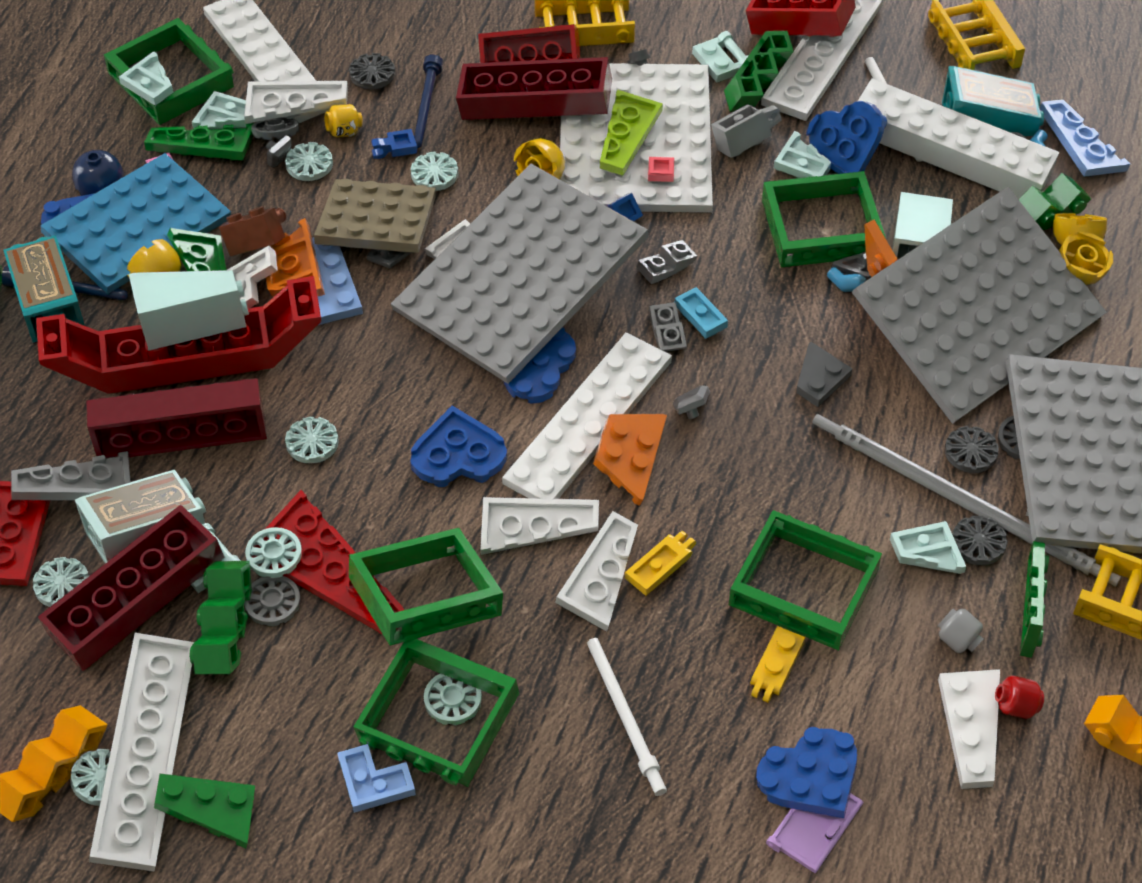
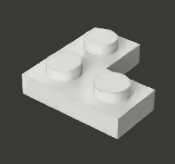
(254, 270)

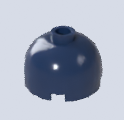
(95, 171)

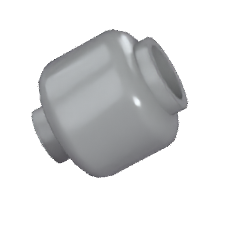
(960, 630)

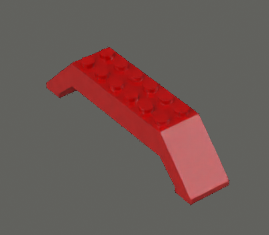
(121, 360)

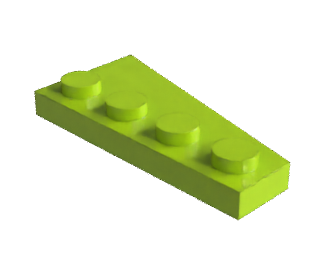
(627, 130)

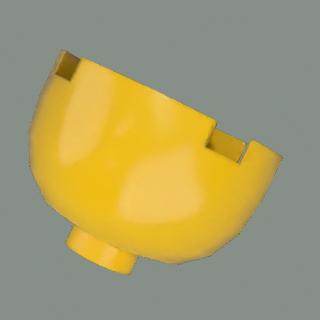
(542, 154)
(1070, 224)
(157, 258)
(1088, 261)

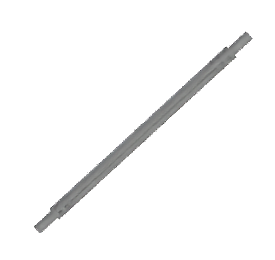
(956, 494)

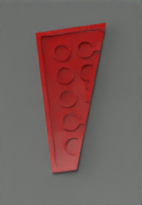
(324, 560)

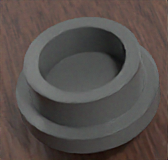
(639, 57)

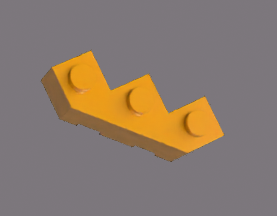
(1116, 726)
(49, 762)

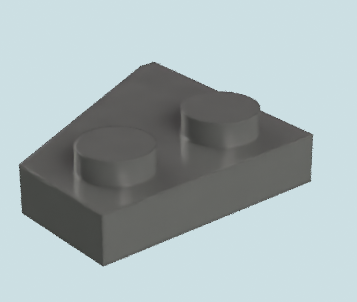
(821, 375)

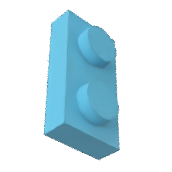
(701, 312)

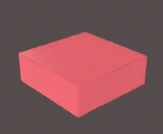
(661, 169)

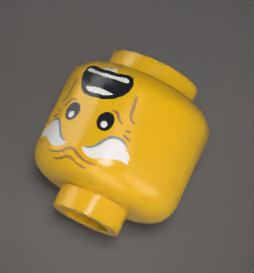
(343, 120)

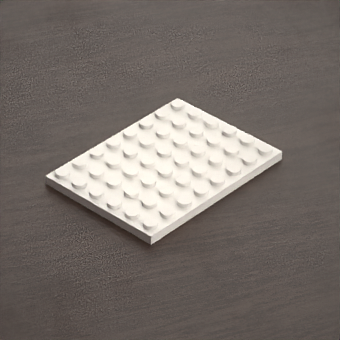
(679, 133)

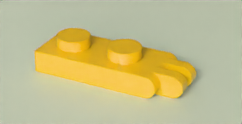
(660, 562)
(776, 663)

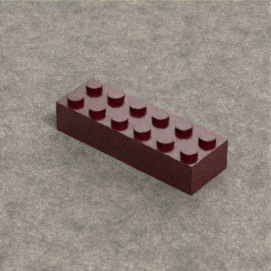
(534, 88)
(177, 419)
(131, 587)

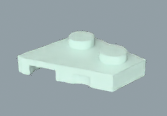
(148, 80)
(801, 159)
(928, 547)

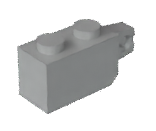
(744, 129)

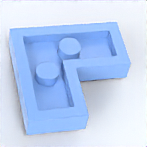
(371, 787)

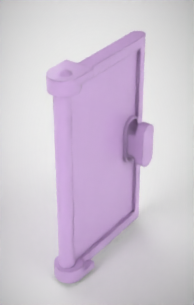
(804, 832)

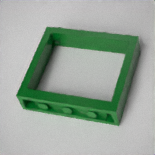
(185, 97)
(817, 249)
(788, 614)
(434, 616)
(454, 667)

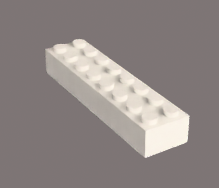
(960, 141)

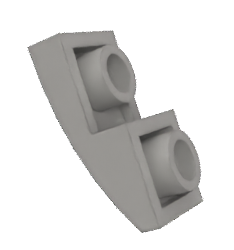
(669, 261)
(667, 327)

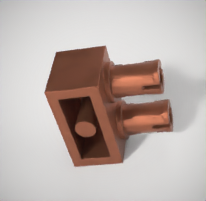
(254, 230)

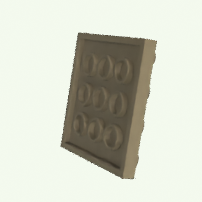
(375, 215)

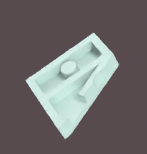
(221, 111)

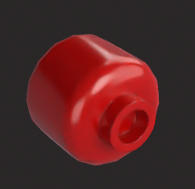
(1019, 697)

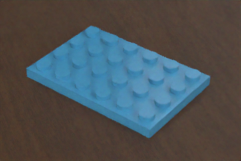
(129, 214)

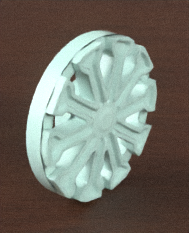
(309, 161)
(434, 171)
(311, 440)
(273, 552)
(58, 582)
(451, 697)
(94, 776)

